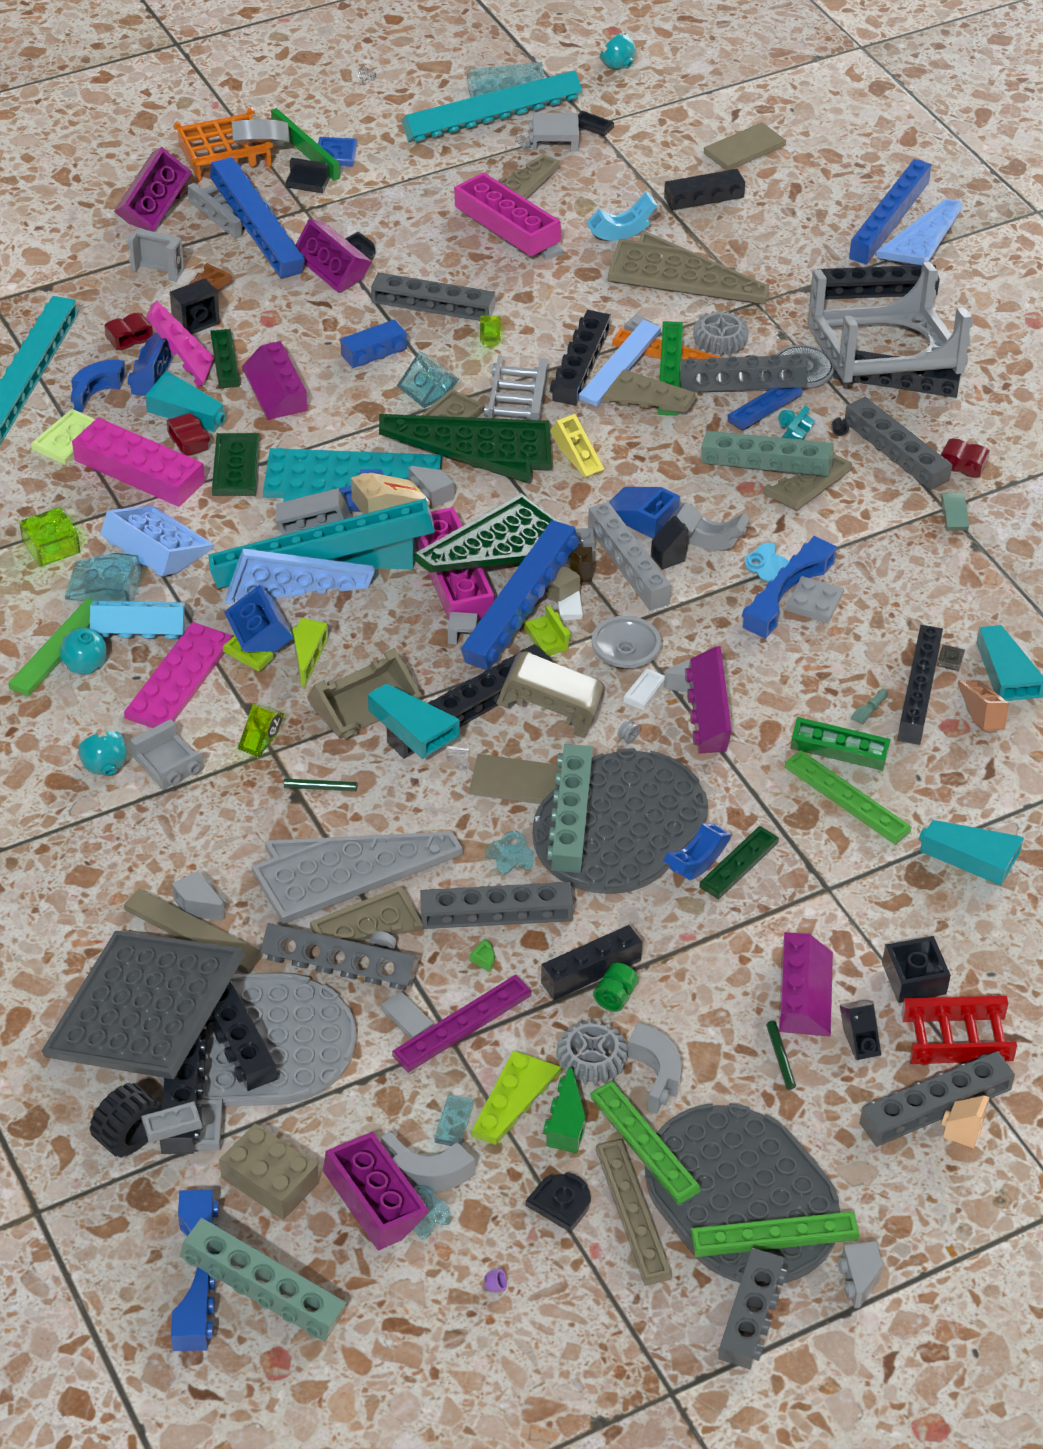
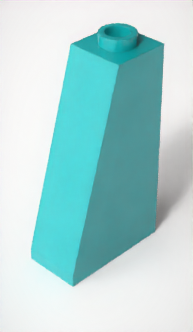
(175, 397)
(390, 556)
(1007, 665)
(413, 720)
(972, 849)

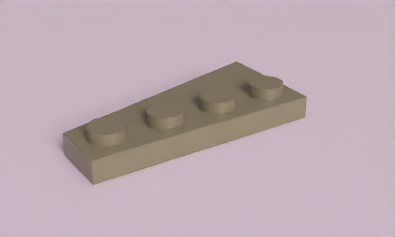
(527, 180)
(648, 392)
(804, 487)
(385, 912)

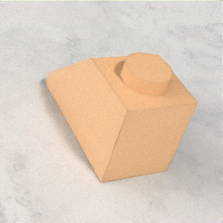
(965, 1120)

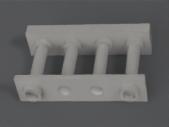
(215, 211)
(536, 386)

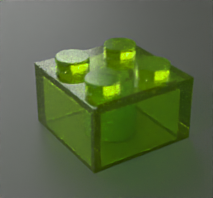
(50, 536)

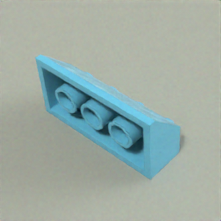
(137, 618)

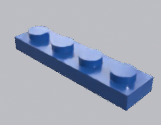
(762, 406)

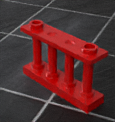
(957, 1009)

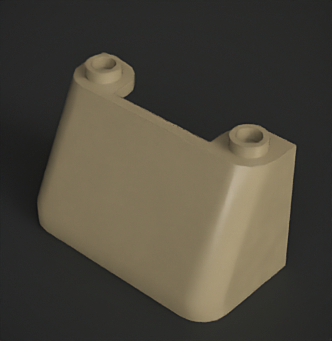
(552, 688)
(345, 701)

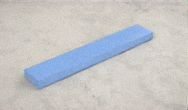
(622, 359)

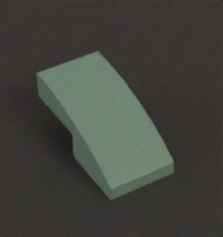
(955, 511)

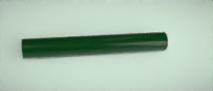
(320, 784)
(781, 1055)

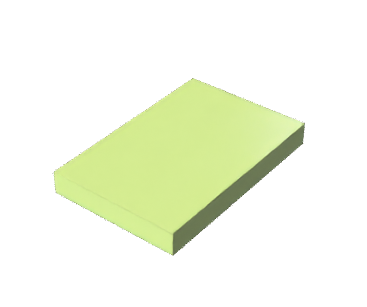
(58, 439)

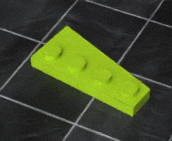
(513, 1094)

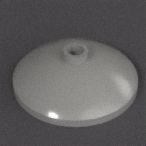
(626, 641)

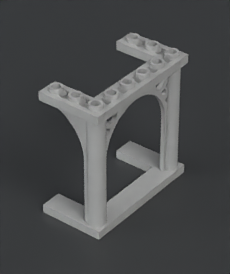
(944, 351)

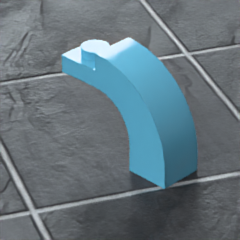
(623, 225)

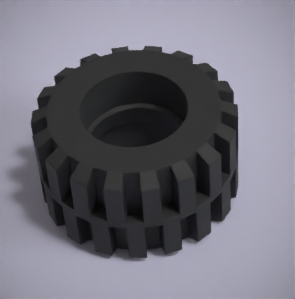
(119, 1122)

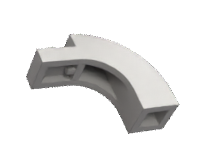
(261, 131)
(718, 535)
(662, 1056)
(435, 1172)

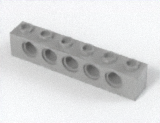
(629, 556)

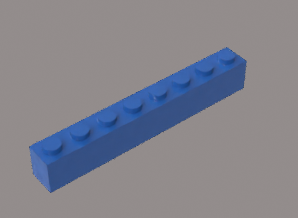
(890, 211)
(257, 217)
(520, 595)

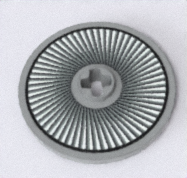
(818, 365)

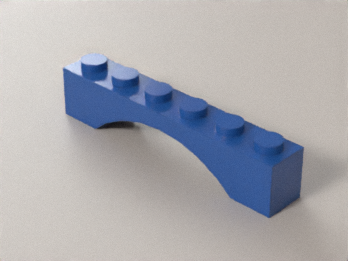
(811, 561)
(191, 1317)

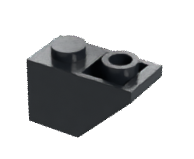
(669, 544)
(861, 1029)

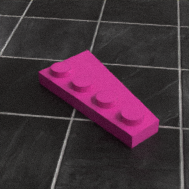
(181, 342)

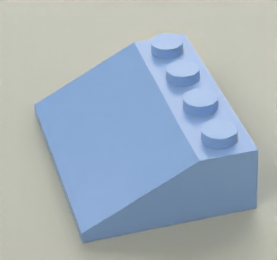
(155, 537)

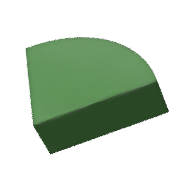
(483, 956)

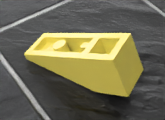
(576, 445)

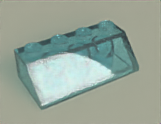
(492, 79)

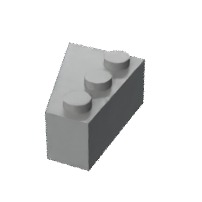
(311, 511)

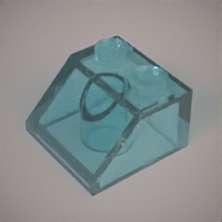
(426, 380)

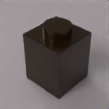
(582, 563)

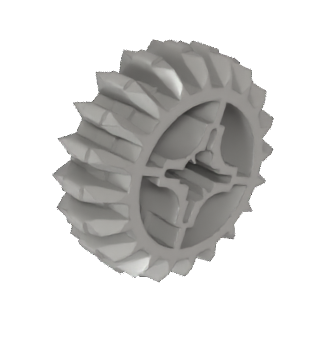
(720, 333)
(592, 1043)

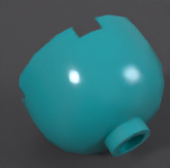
(619, 52)
(83, 651)
(103, 754)

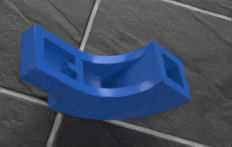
(94, 378)
(700, 852)

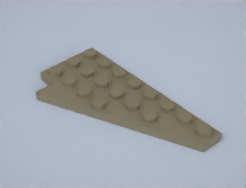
(672, 267)

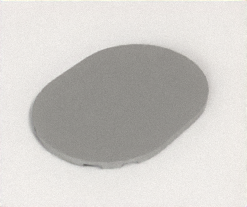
(304, 1031)

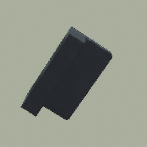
(307, 175)

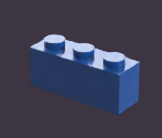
(373, 343)

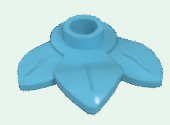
(768, 562)

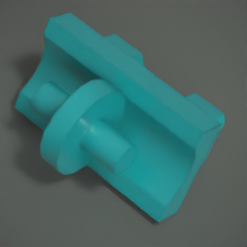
(789, 420)

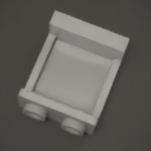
(554, 128)
(156, 252)
(165, 755)

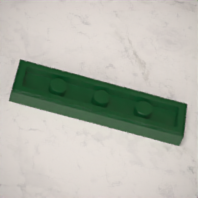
(224, 358)
(739, 862)

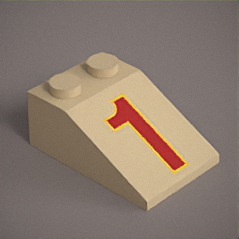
(378, 491)

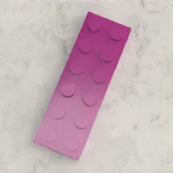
(178, 676)

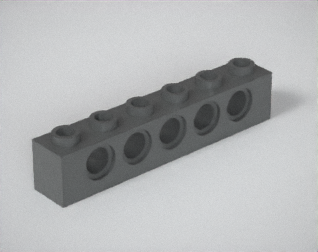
(432, 296)
(752, 378)
(898, 443)
(496, 905)
(277, 937)
(982, 1077)

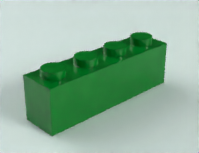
(840, 743)

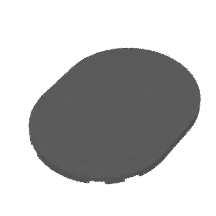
(634, 816)
(746, 1173)

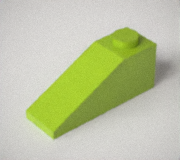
(309, 642)

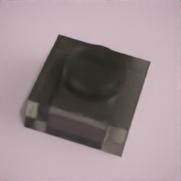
(950, 657)

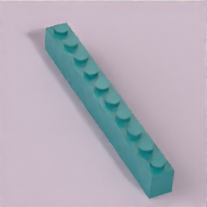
(491, 106)
(34, 358)
(335, 538)

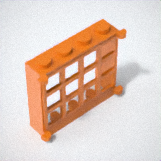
(219, 128)

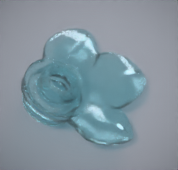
(510, 855)
(438, 1213)

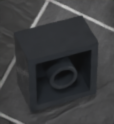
(195, 306)
(916, 969)

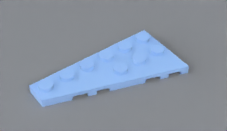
(922, 237)
(294, 575)

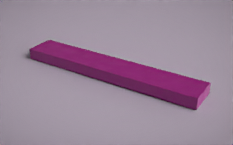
(461, 1023)

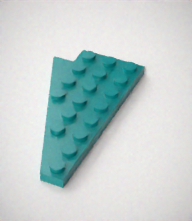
(309, 472)

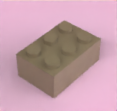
(269, 1171)

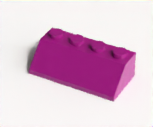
(153, 190)
(331, 256)
(275, 381)
(709, 701)
(805, 986)
(374, 1190)

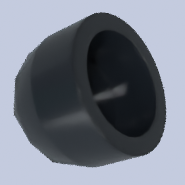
(842, 428)

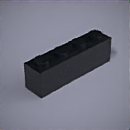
(704, 189)
(590, 962)

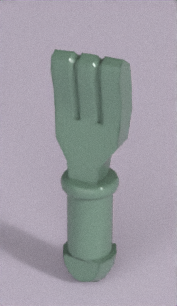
(865, 711)

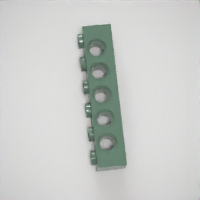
(767, 453)
(571, 808)
(257, 1266)

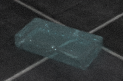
(454, 1120)

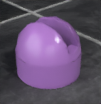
(495, 1281)

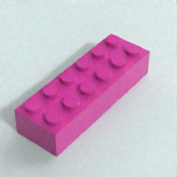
(507, 214)
(138, 461)
(462, 588)

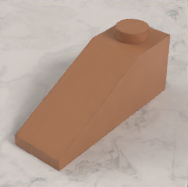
(984, 705)

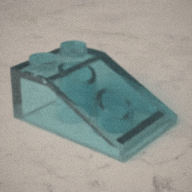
(105, 578)

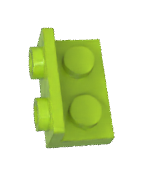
(548, 632)

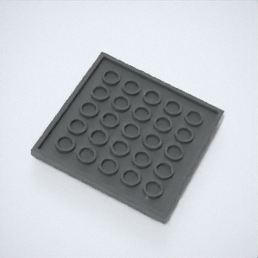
(143, 1004)

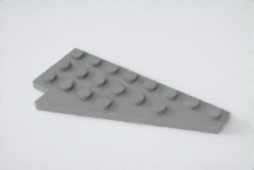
(326, 871)

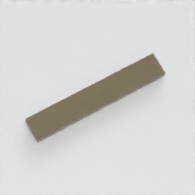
(187, 926)
(633, 1213)

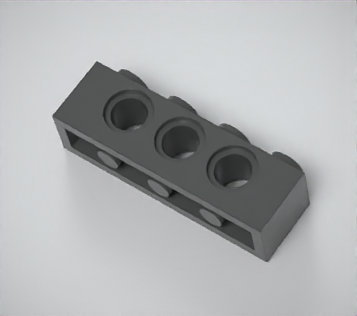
(740, 1349)

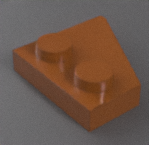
(217, 277)

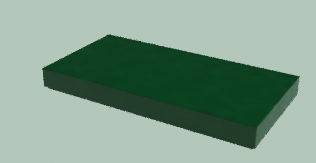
(235, 464)

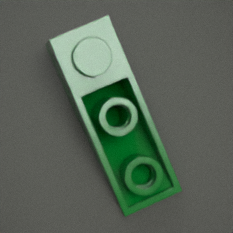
(568, 1118)

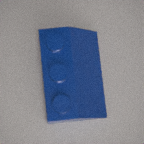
(152, 363)
(258, 622)

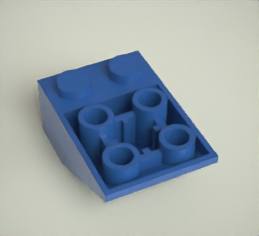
(645, 508)

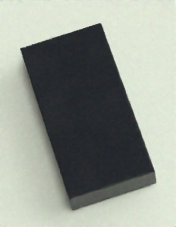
(594, 123)

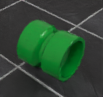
(615, 987)

